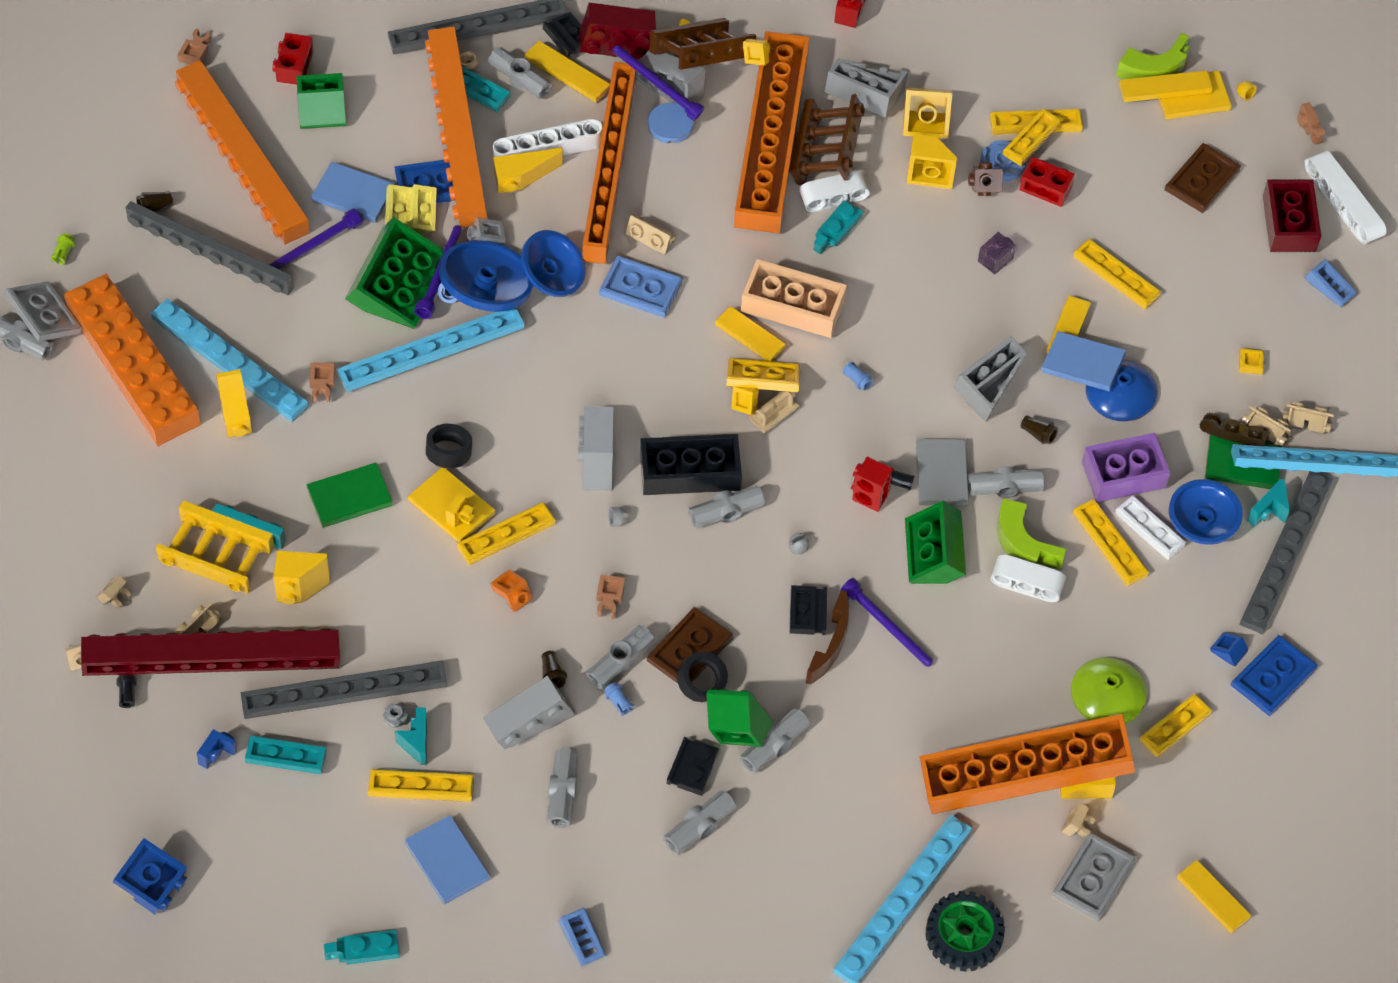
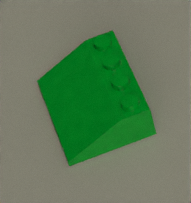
(395, 274)

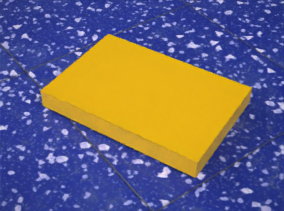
(1198, 104)
(763, 375)
(436, 495)

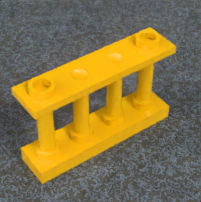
(215, 524)

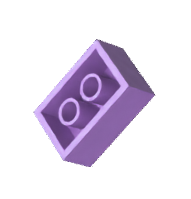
(1125, 467)

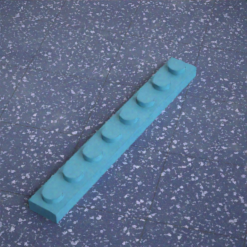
(430, 348)
(228, 359)
(1315, 460)
(902, 900)

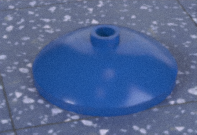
(558, 256)
(1126, 399)
(1209, 502)

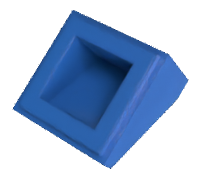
(1230, 648)

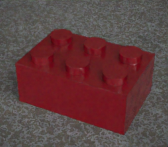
(616, 25)
(1291, 215)

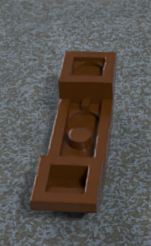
(822, 662)

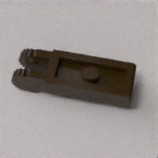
(1233, 430)

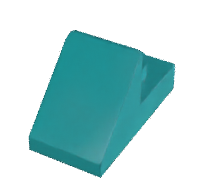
(1273, 502)
(415, 740)

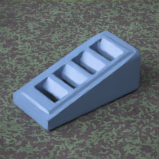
(1334, 276)
(575, 916)

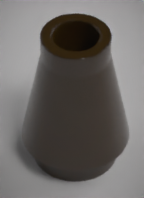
(154, 200)
(1040, 429)
(553, 668)

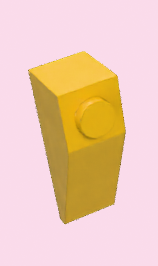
(522, 169)
(234, 403)

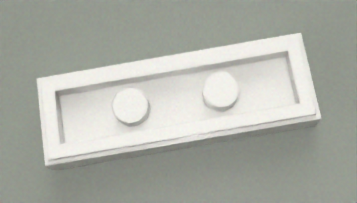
(1150, 527)

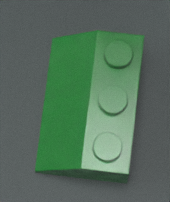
(935, 545)

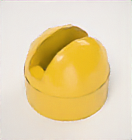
(1246, 90)

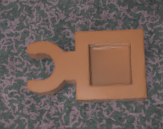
(194, 50)
(1309, 121)
(321, 379)
(609, 592)

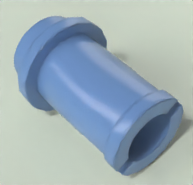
(860, 378)
(618, 698)

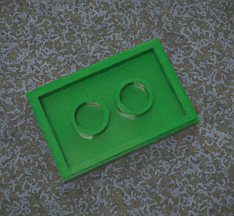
(1222, 468)
(349, 495)

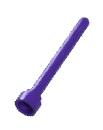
(691, 108)
(350, 220)
(425, 306)
(855, 591)

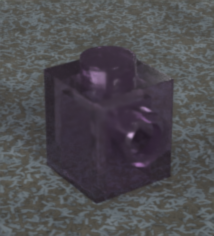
(996, 253)

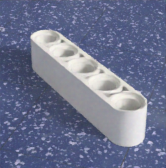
(570, 137)
(1345, 197)

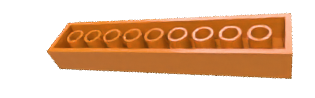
(771, 134)

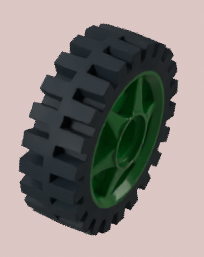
(959, 948)

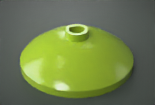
(1098, 699)

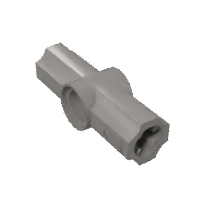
(520, 72)
(18, 337)
(1005, 482)
(726, 506)
(610, 666)
(777, 740)
(562, 787)
(699, 822)

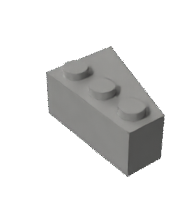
(687, 82)
(874, 87)
(990, 376)
(597, 447)
(529, 713)

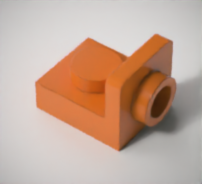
(513, 589)

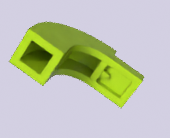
(1137, 64)
(1019, 543)

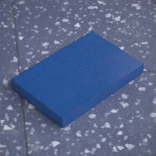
(426, 174)
(1274, 675)

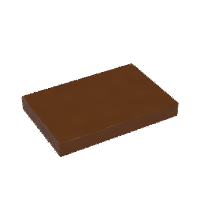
(1202, 178)
(691, 635)

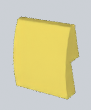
(412, 206)

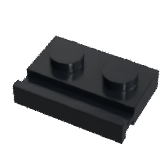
(564, 33)
(808, 610)
(692, 766)

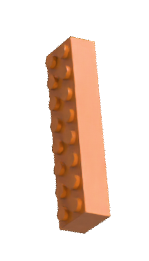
(132, 360)
(1027, 764)

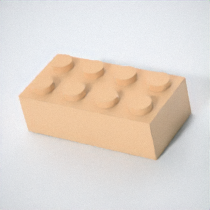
(793, 298)

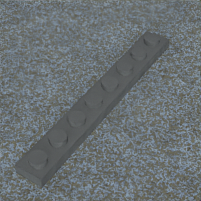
(479, 23)
(209, 248)
(1286, 552)
(343, 689)

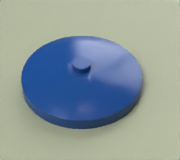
(485, 276)

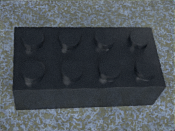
(690, 464)

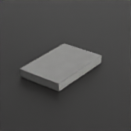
(43, 311)
(942, 471)
(1094, 876)

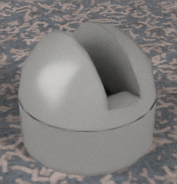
(616, 516)
(800, 546)

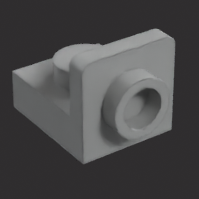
(487, 230)

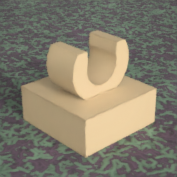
(111, 591)
(1075, 821)

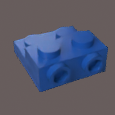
(151, 876)

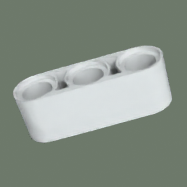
(832, 190)
(1028, 578)

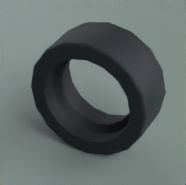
(452, 433)
(710, 660)

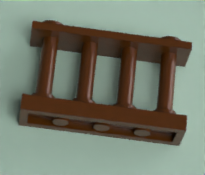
(699, 43)
(809, 132)

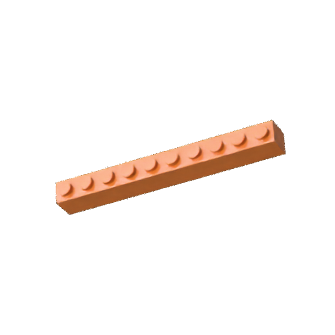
(457, 126)
(242, 152)
(609, 164)

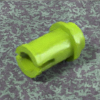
(63, 247)

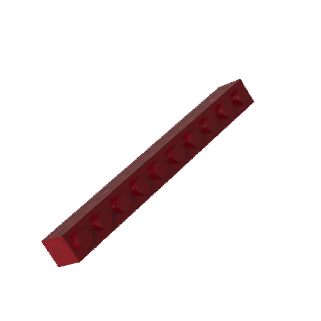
(210, 652)

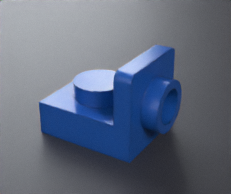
(213, 746)

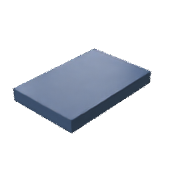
(348, 189)
(640, 286)
(1083, 361)
(447, 859)

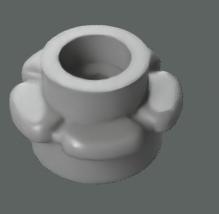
(395, 721)

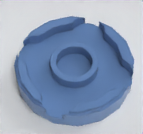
(669, 123)
(994, 155)

